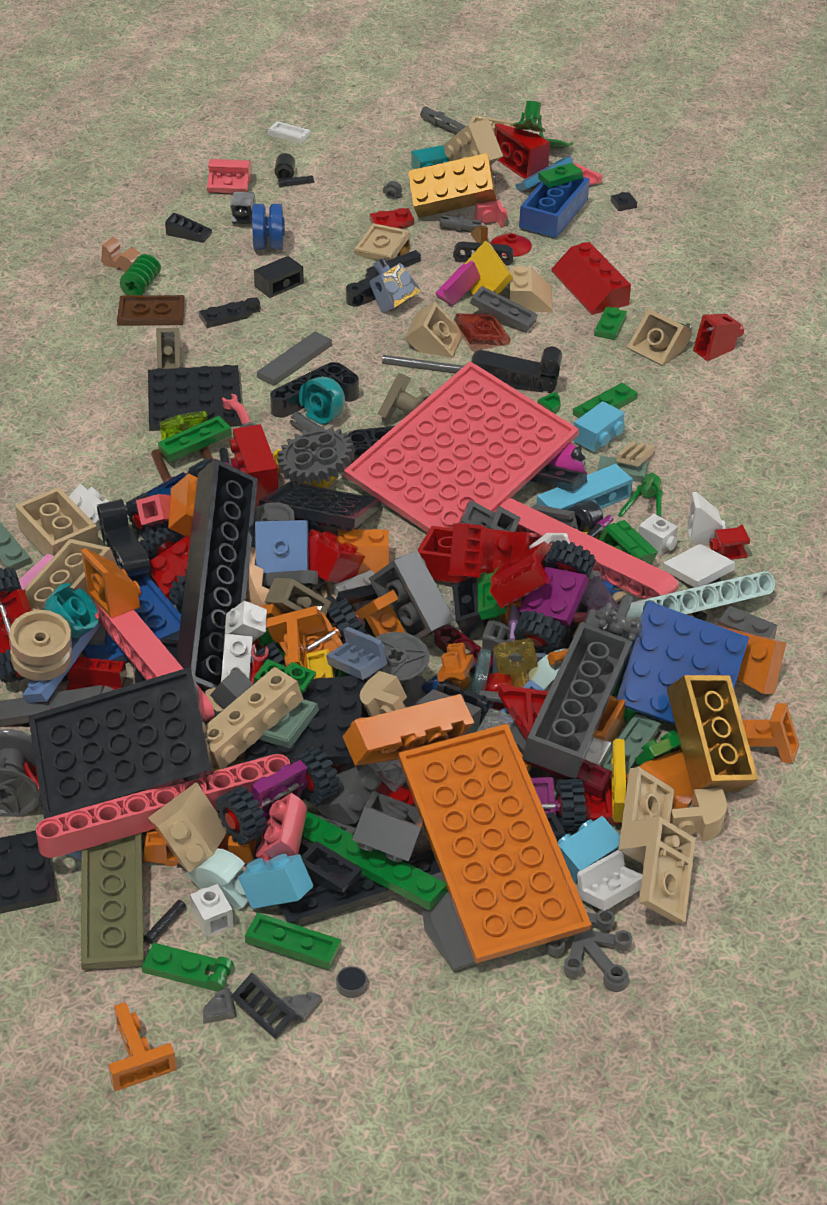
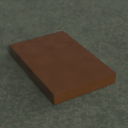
(150, 310)

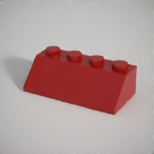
(592, 279)

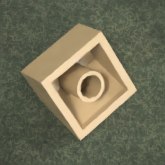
(530, 289)
(434, 332)
(659, 338)
(189, 827)

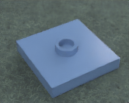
(282, 545)

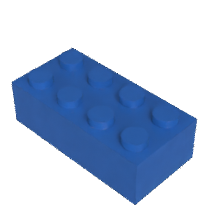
(552, 208)

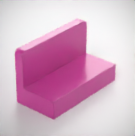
(459, 283)

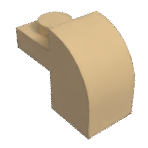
(382, 694)
(705, 814)

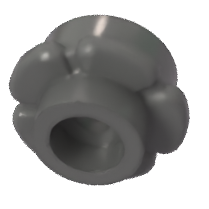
(392, 190)

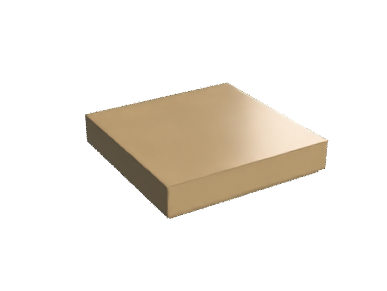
(381, 242)

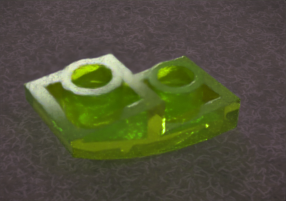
(181, 423)

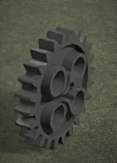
(316, 455)

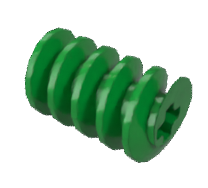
(140, 275)

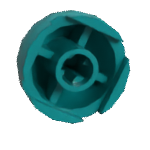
(322, 399)
(74, 607)

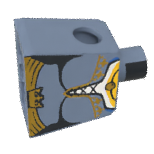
(392, 285)

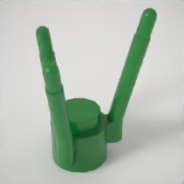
(649, 488)

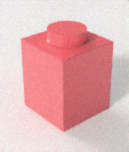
(154, 509)

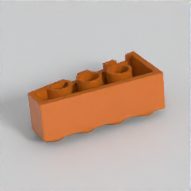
(761, 662)
(387, 734)

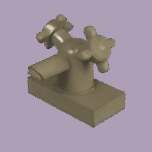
(400, 399)

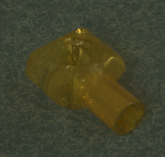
(517, 670)

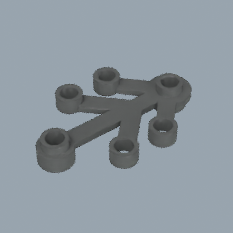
(588, 940)

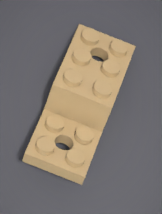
(657, 845)

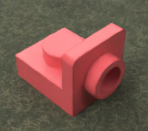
(491, 212)

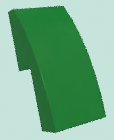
(301, 674)

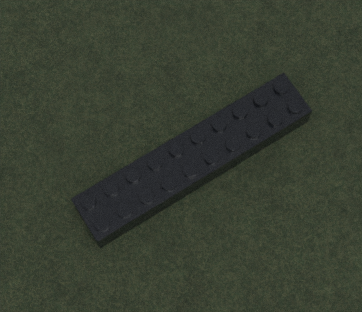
(215, 567)

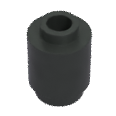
(284, 166)

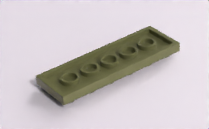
(112, 904)

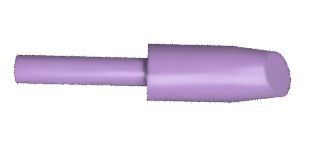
(513, 620)

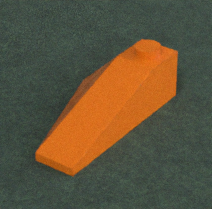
(673, 772)

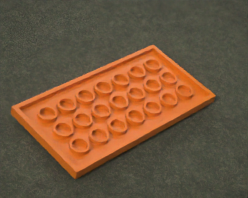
(493, 843)

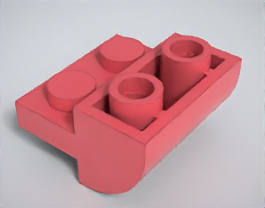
(229, 175)
(283, 828)

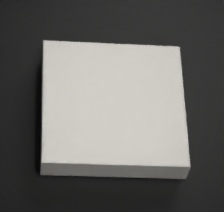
(699, 566)

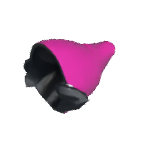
(570, 458)

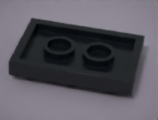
(24, 874)

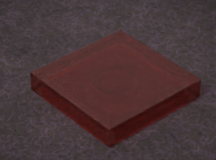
(482, 329)

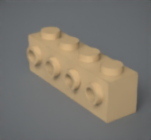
(251, 715)

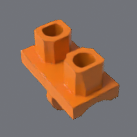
(456, 666)

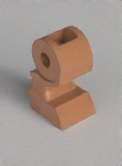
(112, 256)

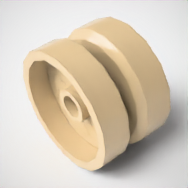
(40, 645)

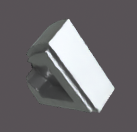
(303, 1004)
(219, 1007)

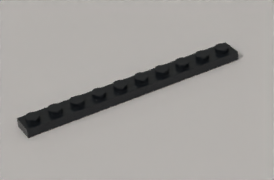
(325, 902)

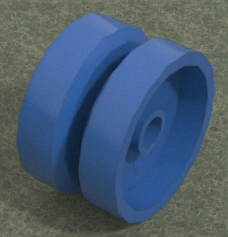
(268, 226)

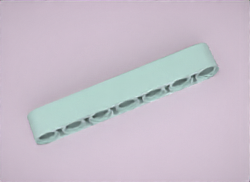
(710, 595)

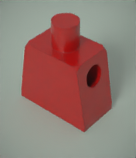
(717, 335)

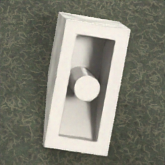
(702, 520)

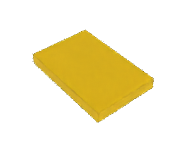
(491, 268)

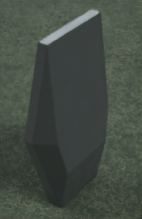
(446, 932)

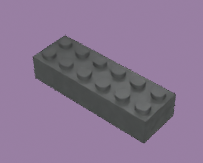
(577, 700)

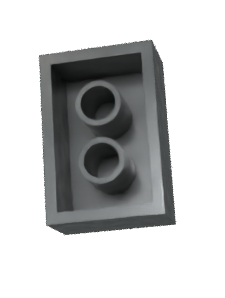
(420, 601)
(388, 827)

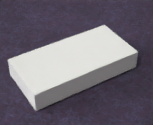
(289, 132)

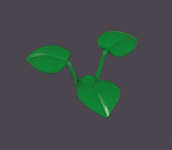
(531, 115)

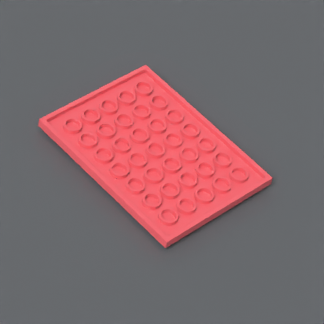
(460, 446)

